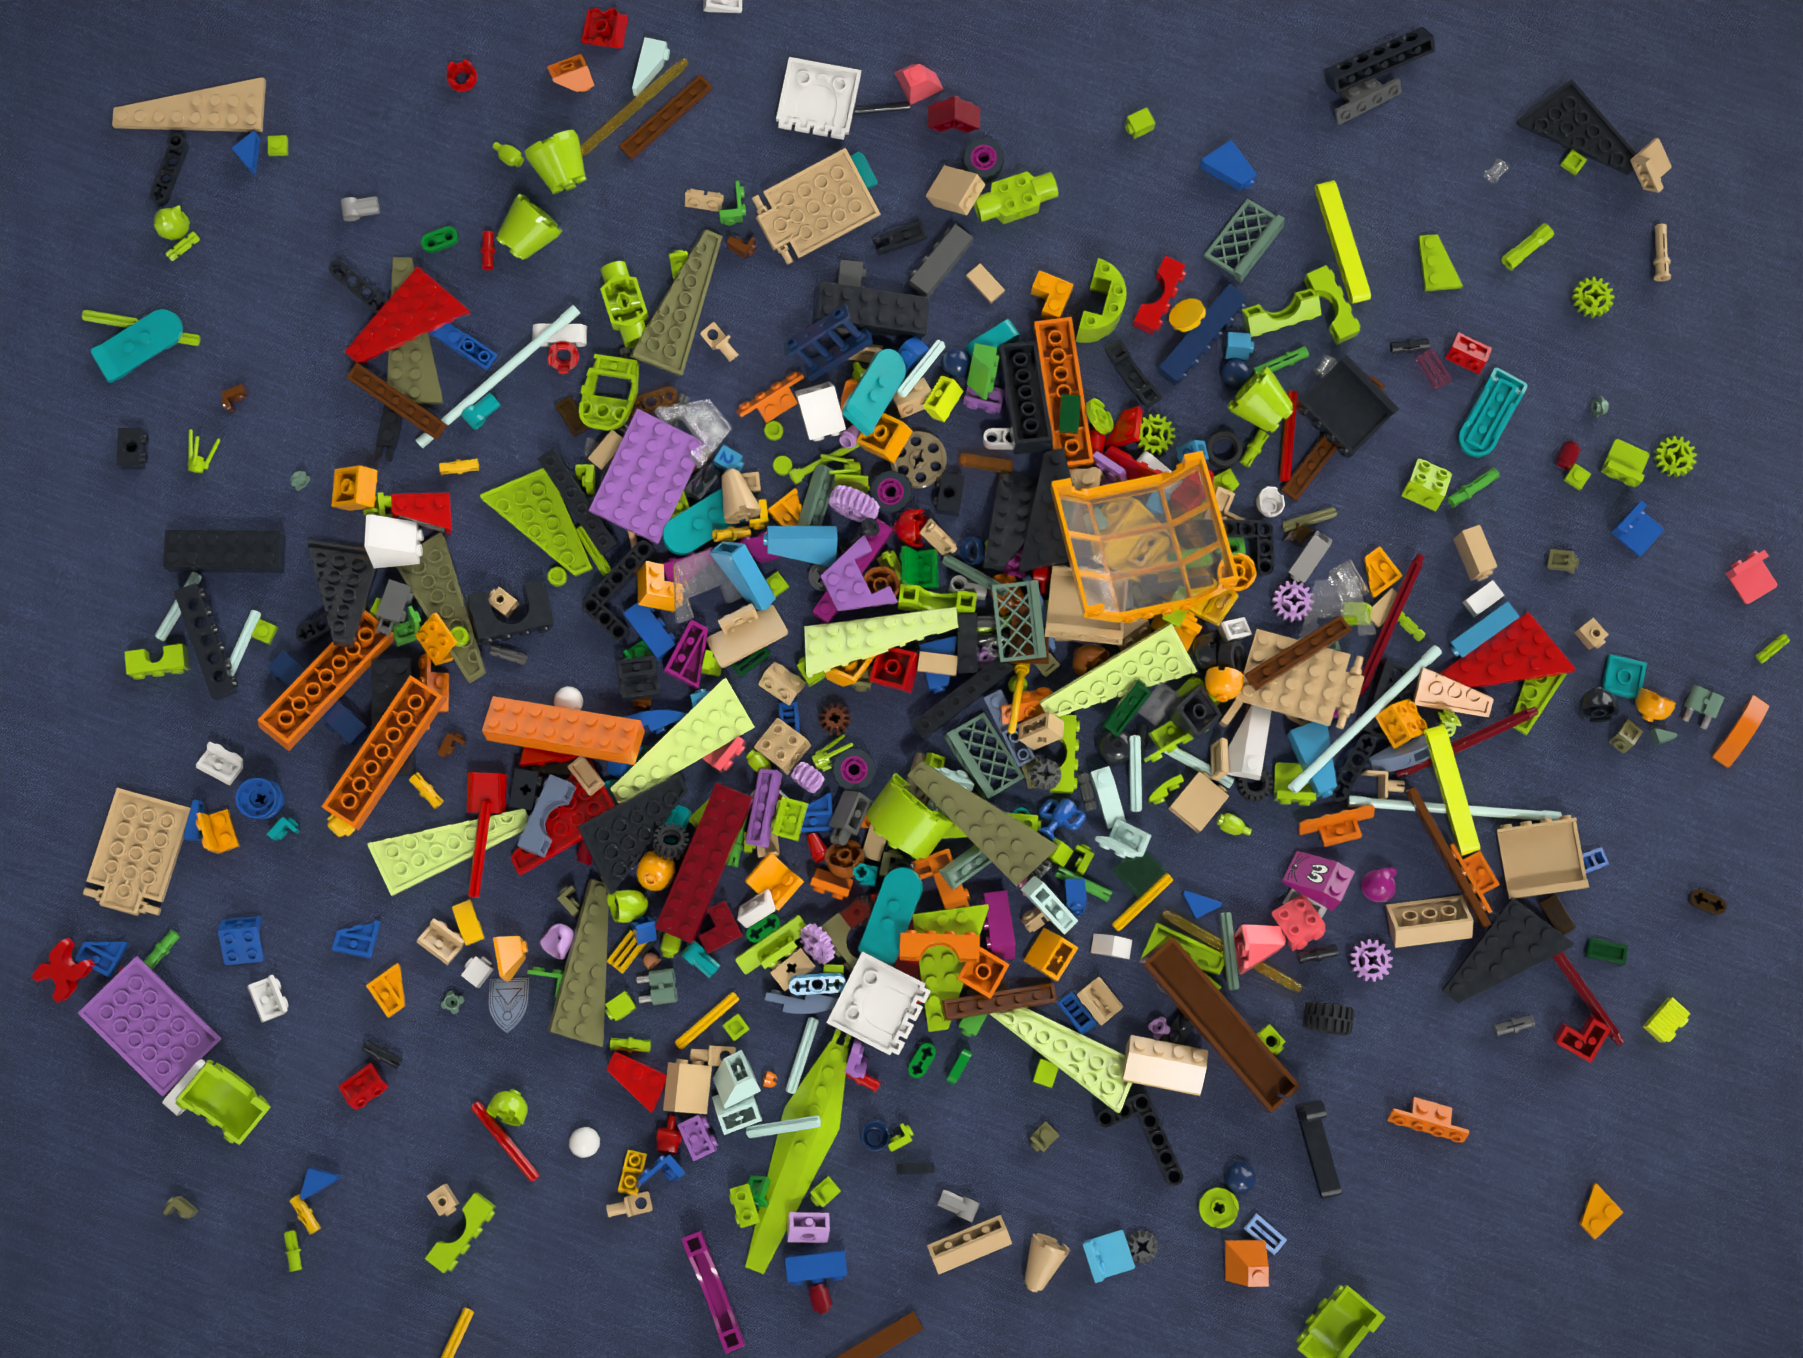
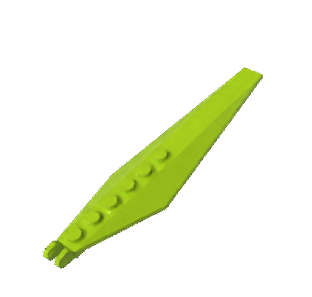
(800, 1152)

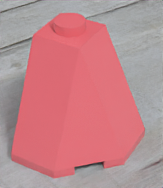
(918, 82)
(1256, 944)

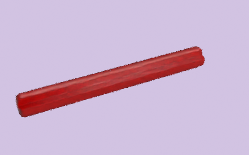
(1288, 440)
(479, 849)
(506, 1143)

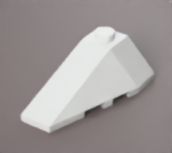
(1249, 744)

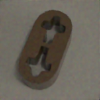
(1709, 898)

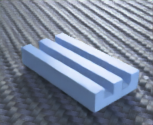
(1252, 1223)

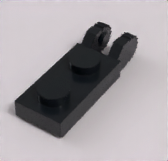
(901, 237)
(388, 433)

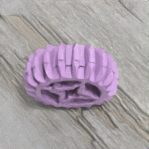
(853, 503)

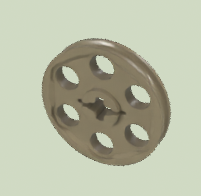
(927, 458)

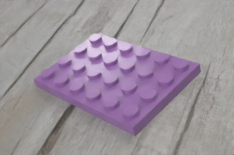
(646, 477)
(149, 1026)

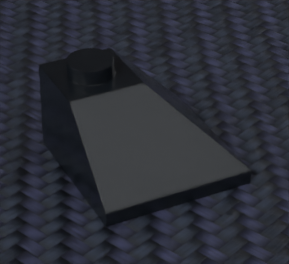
(1193, 712)

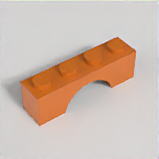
(915, 944)

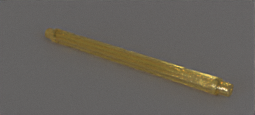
(633, 106)
(1218, 943)

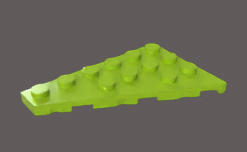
(541, 515)
(940, 964)

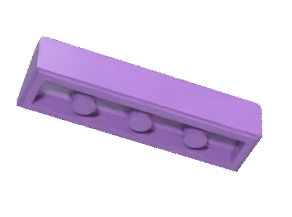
(763, 808)

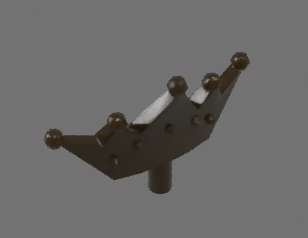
(1298, 534)

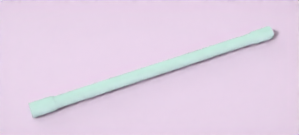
(564, 319)
(1303, 778)
(1357, 801)

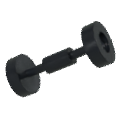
(869, 527)

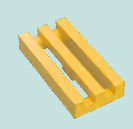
(620, 948)

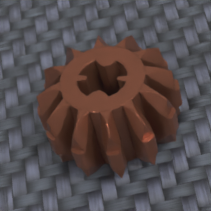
(839, 714)

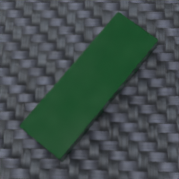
(1126, 708)

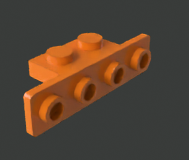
(773, 401)
(437, 681)
(1029, 705)
(1339, 826)
(1479, 873)
(1429, 1118)

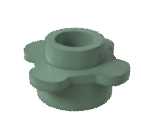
(1599, 406)
(299, 480)
(458, 1000)

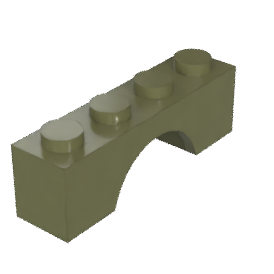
(838, 932)

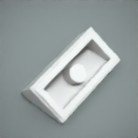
(756, 909)

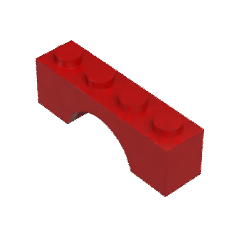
(1150, 314)

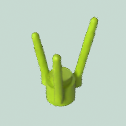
(196, 463)
(850, 468)
(822, 759)

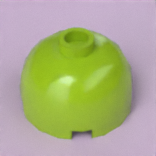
(509, 1107)

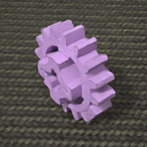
(1284, 601)
(817, 943)
(1364, 955)

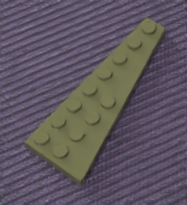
(673, 325)
(413, 364)
(439, 592)
(999, 836)
(581, 994)

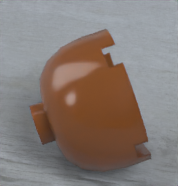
(880, 578)
(1088, 657)
(843, 858)

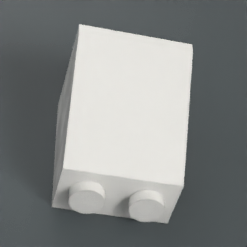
(820, 411)
(392, 541)

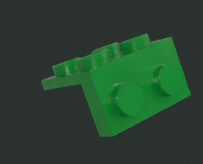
(919, 567)

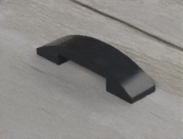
(1132, 375)

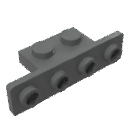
(1365, 97)

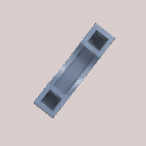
(554, 794)

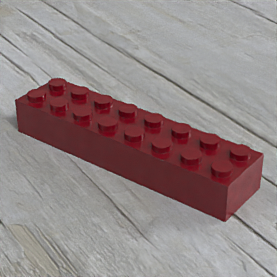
(704, 863)

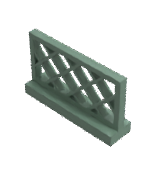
(1256, 250)
(1035, 615)
(968, 761)

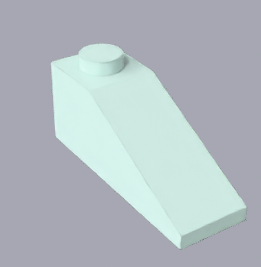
(650, 63)
(1107, 795)
(1049, 904)

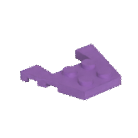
(847, 584)

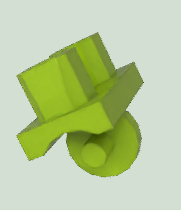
(381, 502)

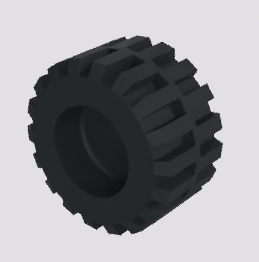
(1328, 1018)

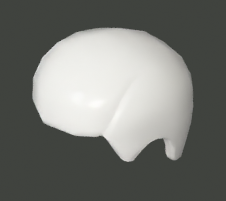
(1270, 502)
(568, 698)
(584, 1142)

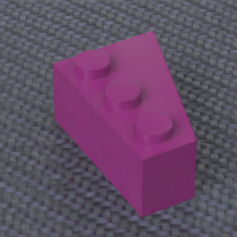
(688, 656)
(999, 925)

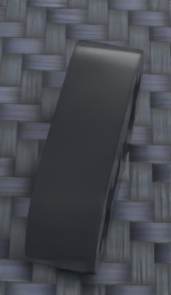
(915, 1168)

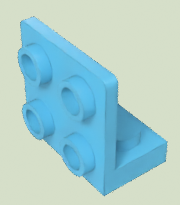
(1108, 1255)

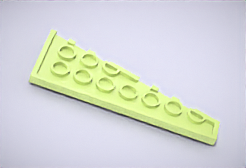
(851, 640)
(1150, 661)
(703, 730)
(423, 854)
(1080, 1057)

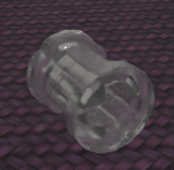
(1496, 171)
(1325, 366)
(993, 652)

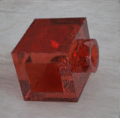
(856, 913)

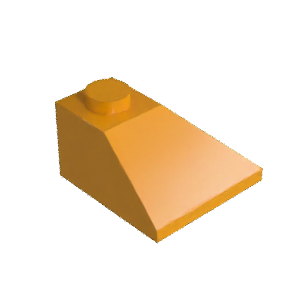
(848, 674)
(510, 955)

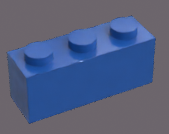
(651, 630)
(816, 1267)

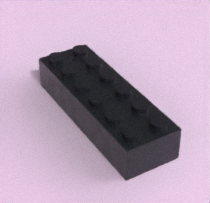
(876, 309)
(1025, 397)
(224, 551)
(387, 681)

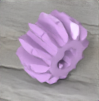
(807, 777)

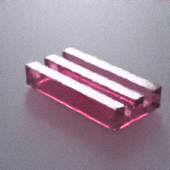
(1442, 369)

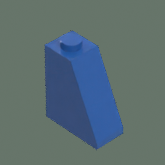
(1229, 166)
(946, 646)

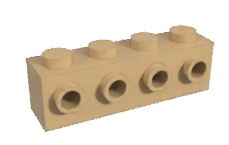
(969, 1244)

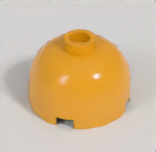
(1245, 570)
(1223, 683)
(1653, 705)
(655, 872)

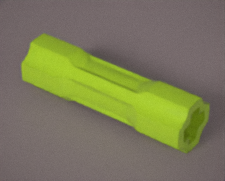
(1525, 248)

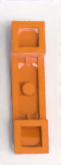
(1741, 732)

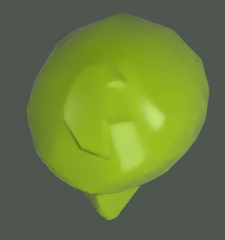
(171, 223)
(630, 906)

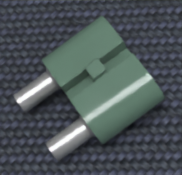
(1704, 702)
(662, 987)

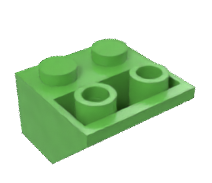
(983, 369)

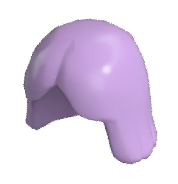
(554, 946)

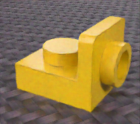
(763, 520)

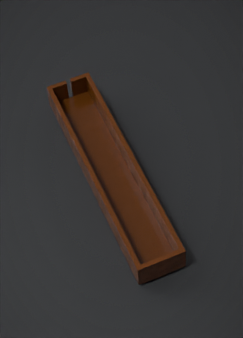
(1219, 1024)

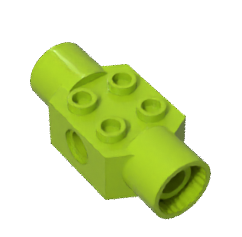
(1015, 197)
(624, 302)

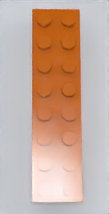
(1062, 376)
(323, 684)
(563, 730)
(384, 753)

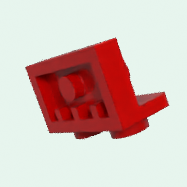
(1468, 353)
(362, 1087)

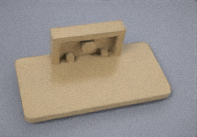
(745, 633)

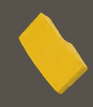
(468, 922)
(632, 1168)

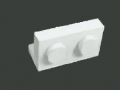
(220, 763)
(268, 998)

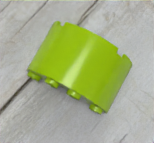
(1110, 282)
(906, 820)
(224, 1101)
(1338, 1325)

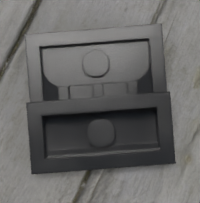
(638, 678)

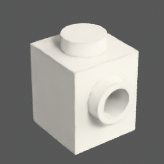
(477, 971)

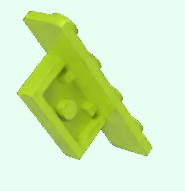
(1166, 739)
(772, 947)

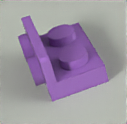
(991, 405)
(1111, 470)
(857, 1063)
(697, 1136)

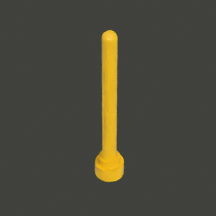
(1021, 671)

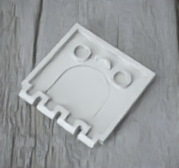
(818, 98)
(878, 1004)

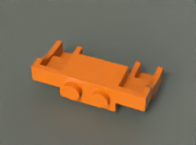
(930, 867)

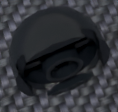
(1205, 651)
(1598, 705)
(1113, 750)

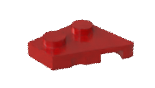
(1126, 429)

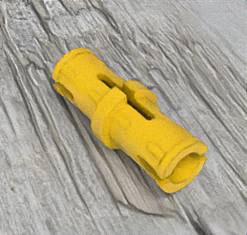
(459, 466)
(731, 534)
(426, 790)
(305, 1214)

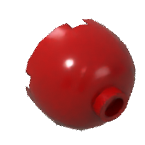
(909, 526)

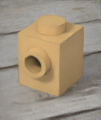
(502, 602)
(1591, 634)
(443, 1200)

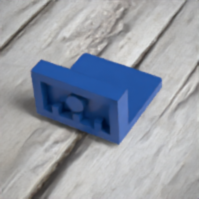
(1637, 530)
(241, 940)
(671, 1171)

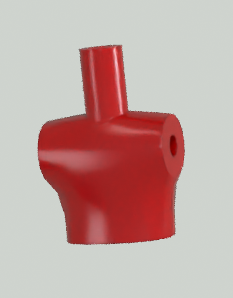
(1043, 576)
(668, 1138)

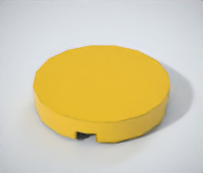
(1187, 315)

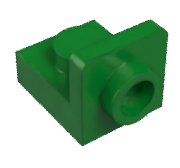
(638, 650)
(759, 1187)

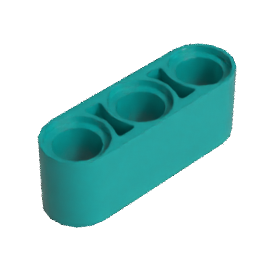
(1001, 334)

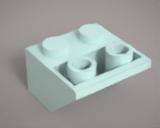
(735, 1079)
(738, 1115)

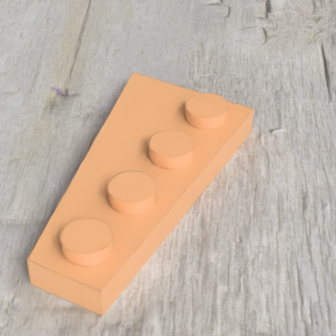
(1446, 694)

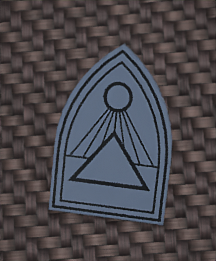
(508, 1001)

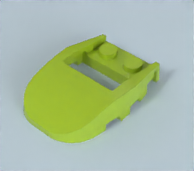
(607, 412)

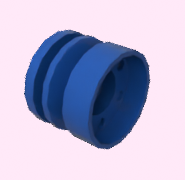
(249, 797)

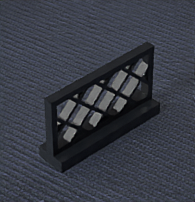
(1378, 689)

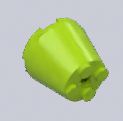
(558, 161)
(527, 228)
(1262, 401)

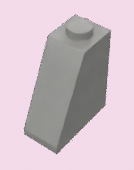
(1310, 557)

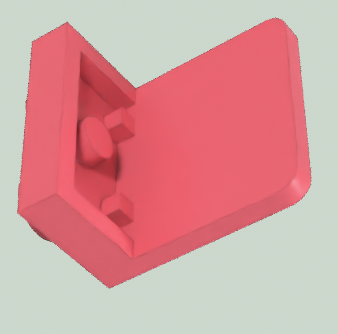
(1751, 577)
(722, 757)
(1299, 922)

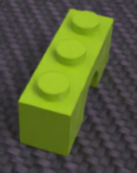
(174, 660)

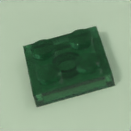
(1139, 873)

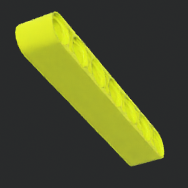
(1342, 242)
(1452, 790)

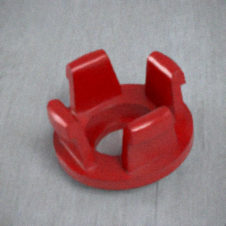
(461, 67)
(561, 365)

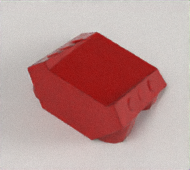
(605, 28)
(489, 788)

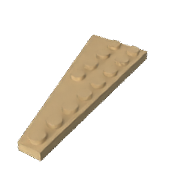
(218, 108)

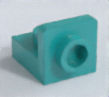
(280, 829)

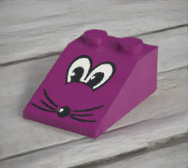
(1318, 878)

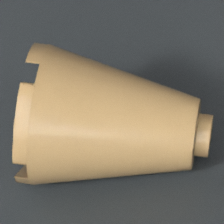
(737, 498)
(1043, 1261)

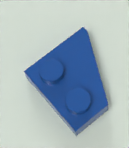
(818, 815)
(357, 940)
(104, 955)

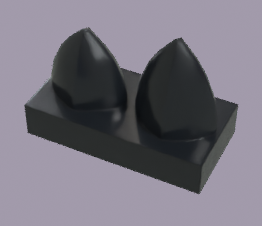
(702, 482)
(1179, 1030)

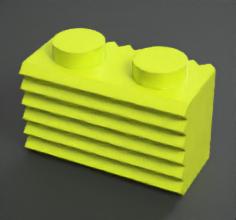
(943, 398)
(1667, 1020)

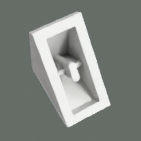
(1234, 630)
(1111, 946)

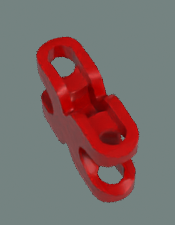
(63, 970)

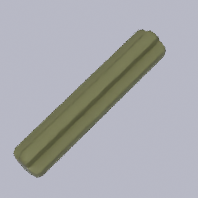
(1309, 519)

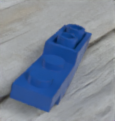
(465, 346)
(658, 720)

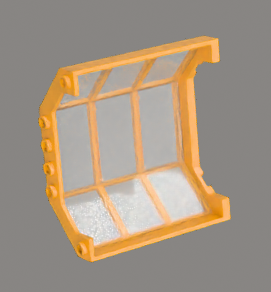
(1146, 543)

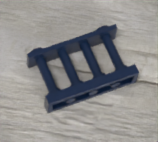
(835, 355)

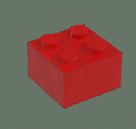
(895, 669)

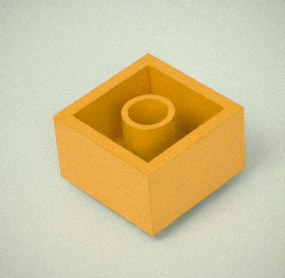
(887, 439)
(354, 488)

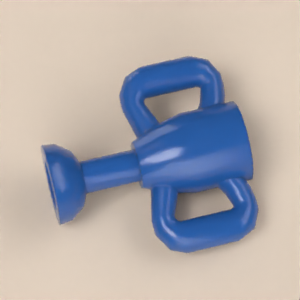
(1061, 815)

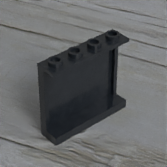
(1346, 407)

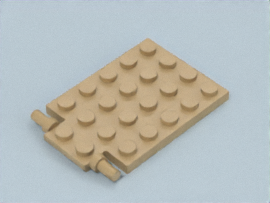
(815, 206)
(1310, 688)
(137, 852)

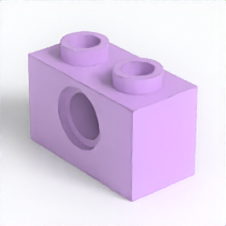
(808, 1227)

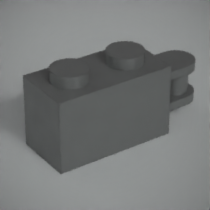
(393, 606)
(848, 816)

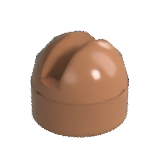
(651, 960)

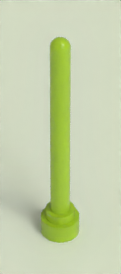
(798, 474)

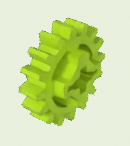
(1587, 302)
(1160, 429)
(1682, 452)

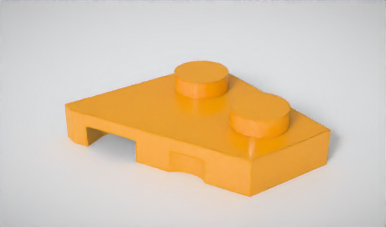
(786, 510)
(1380, 571)
(389, 990)
(1599, 1212)

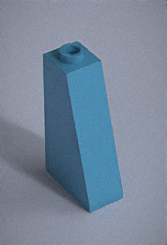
(803, 543)
(743, 573)
(1484, 630)
(1308, 744)

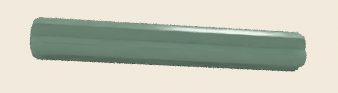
(972, 574)
(1229, 951)

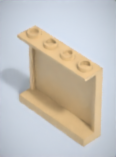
(1066, 616)
(1542, 857)

